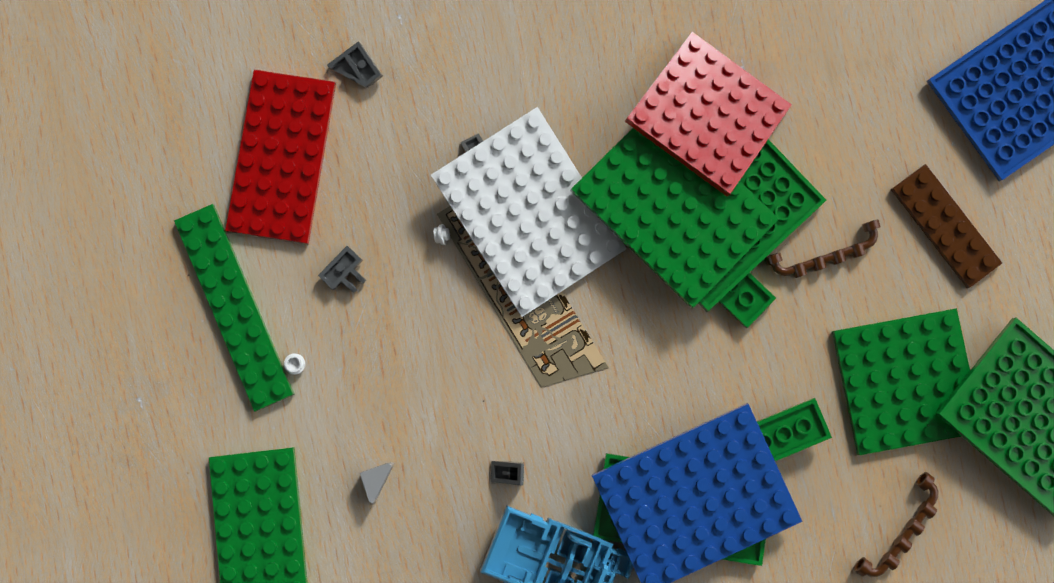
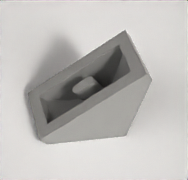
(375, 479)

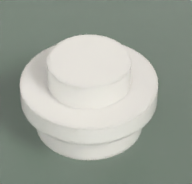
(441, 234)
(294, 364)

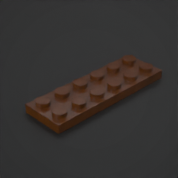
(946, 226)

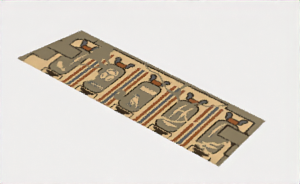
(548, 336)

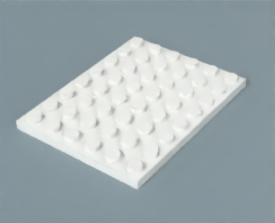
(522, 214)

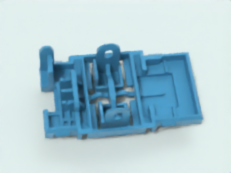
(524, 547)

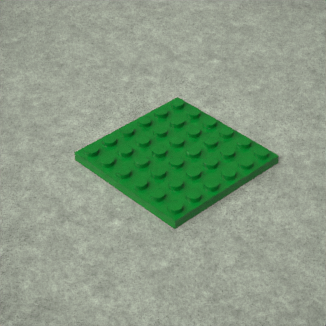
(900, 377)

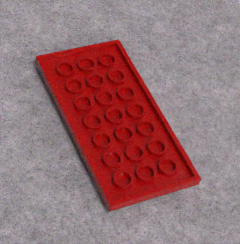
(281, 157)

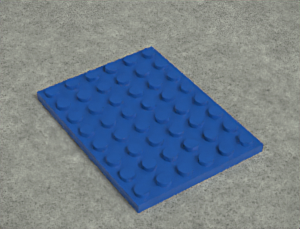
(1005, 92)
(697, 497)

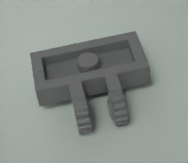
(341, 268)

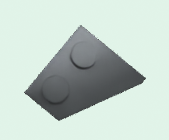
(357, 66)

